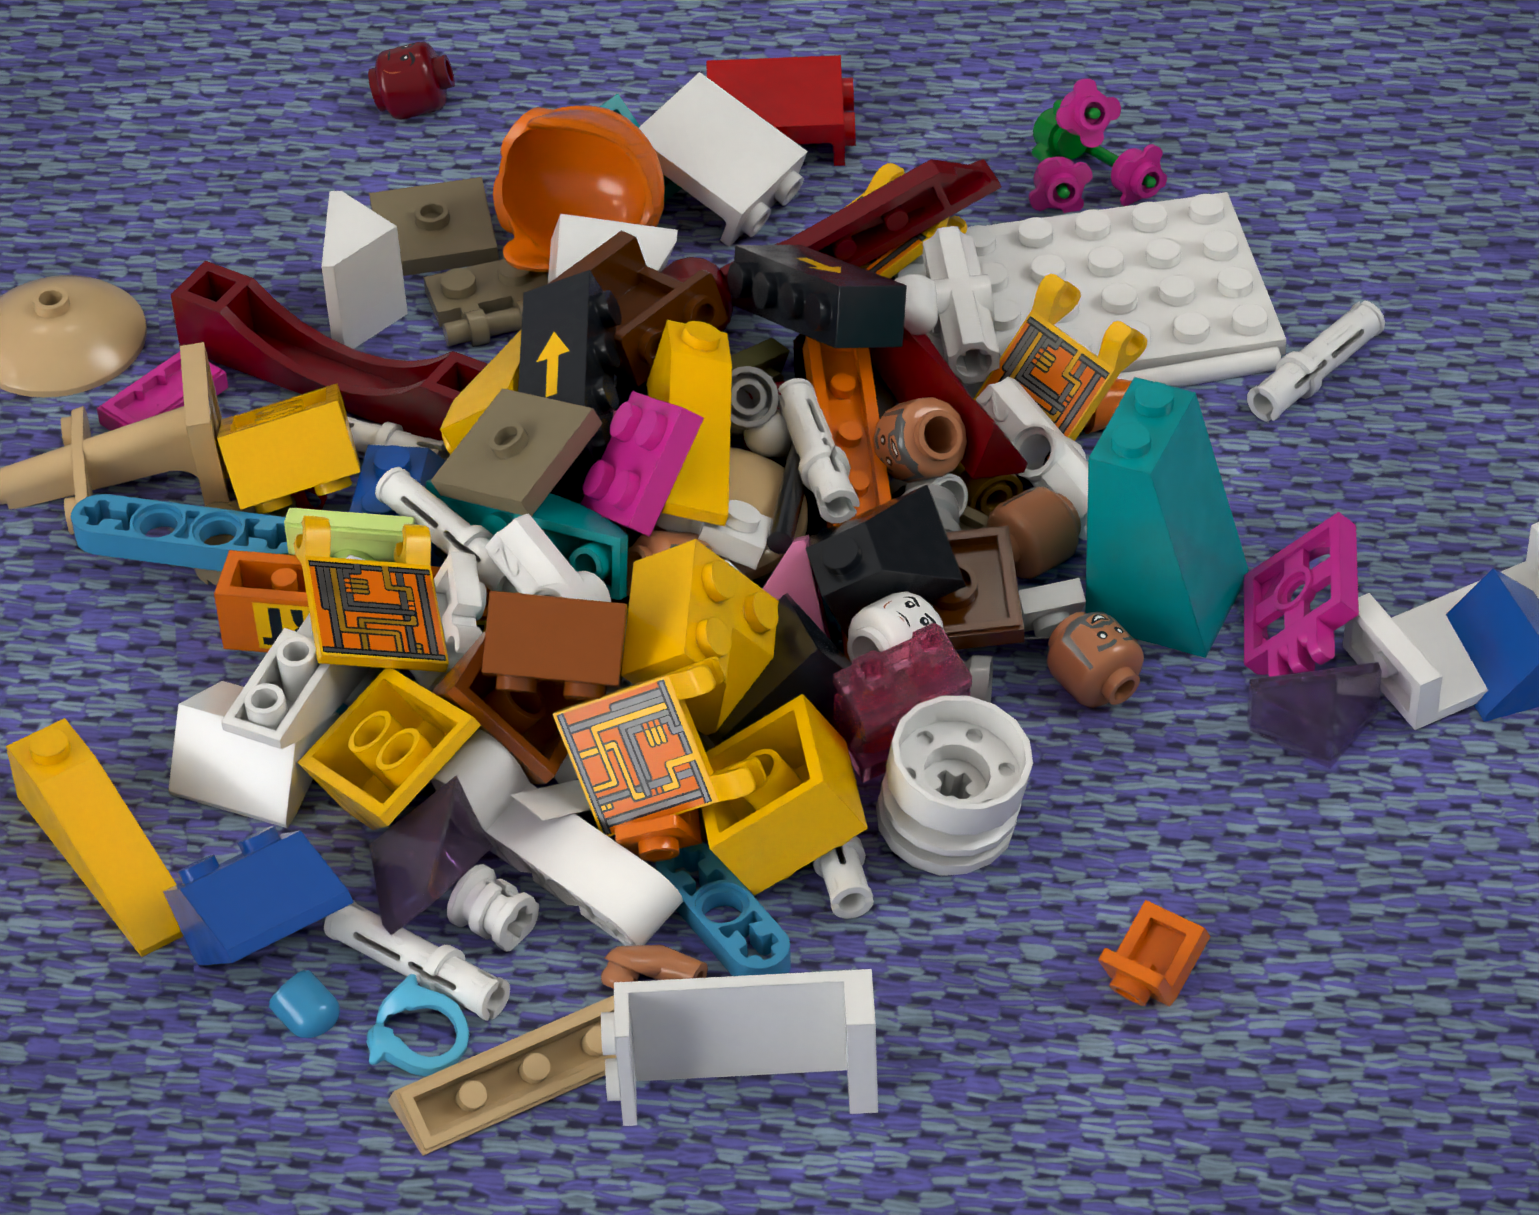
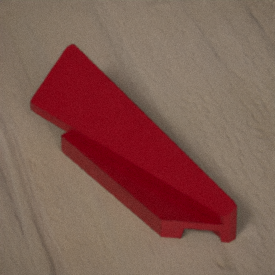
(897, 211)
(921, 372)

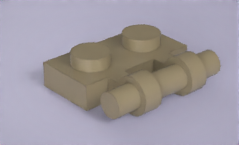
(480, 300)

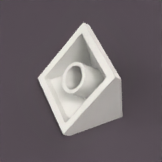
(360, 271)
(235, 770)

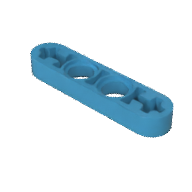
(118, 527)

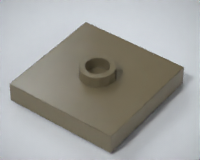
(439, 224)
(516, 452)

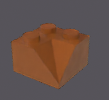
(556, 642)

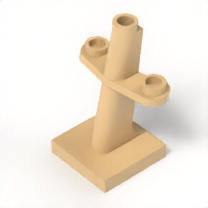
(162, 443)

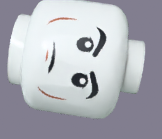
(889, 623)

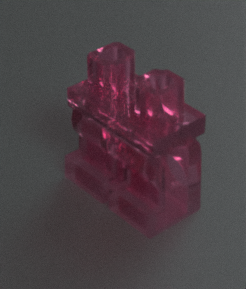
(886, 687)

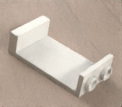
(1420, 653)
(742, 1030)

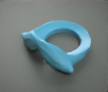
(392, 1049)

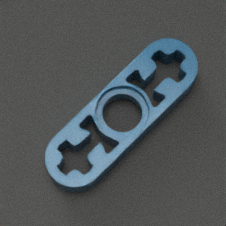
(726, 939)

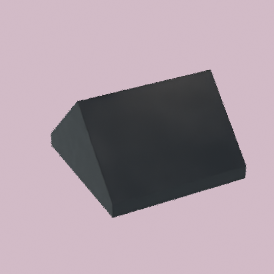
(800, 665)

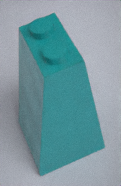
(1161, 523)

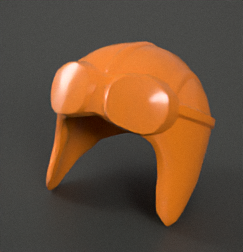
(576, 165)

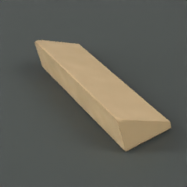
(504, 1080)

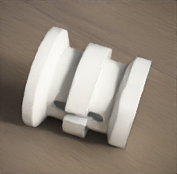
(492, 907)

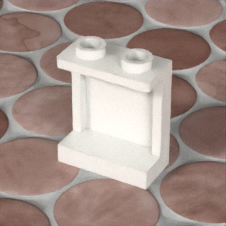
(725, 155)

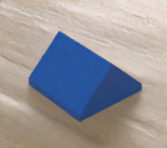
(1501, 636)

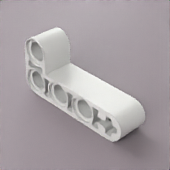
(561, 853)

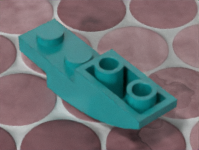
(577, 532)

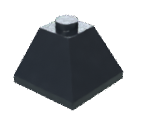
(884, 553)

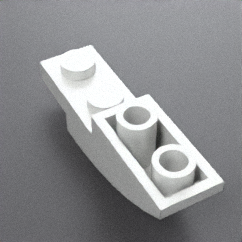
(291, 691)

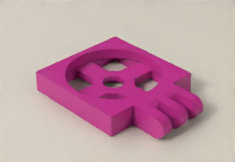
(1268, 596)

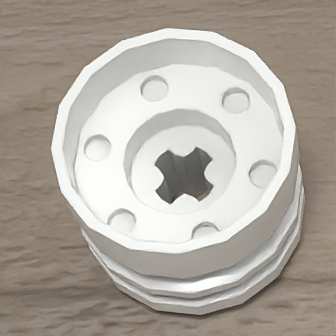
(953, 784)

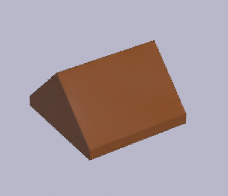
(514, 719)

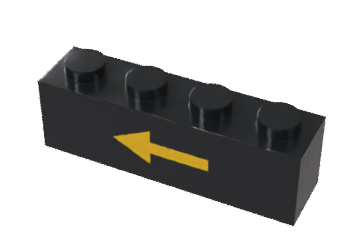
(818, 296)
(572, 358)

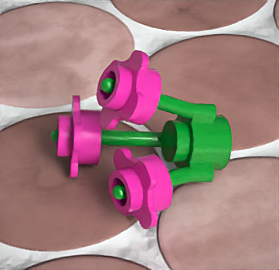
(1078, 127)

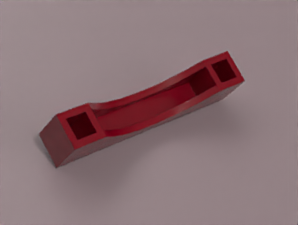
(263, 339)

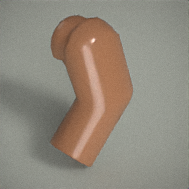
(653, 961)

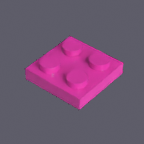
(640, 462)

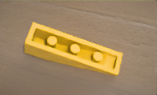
(696, 374)
(95, 832)

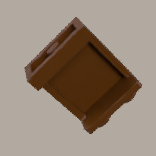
(647, 301)

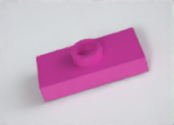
(152, 394)

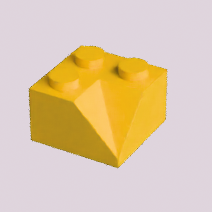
(694, 608)
(800, 808)

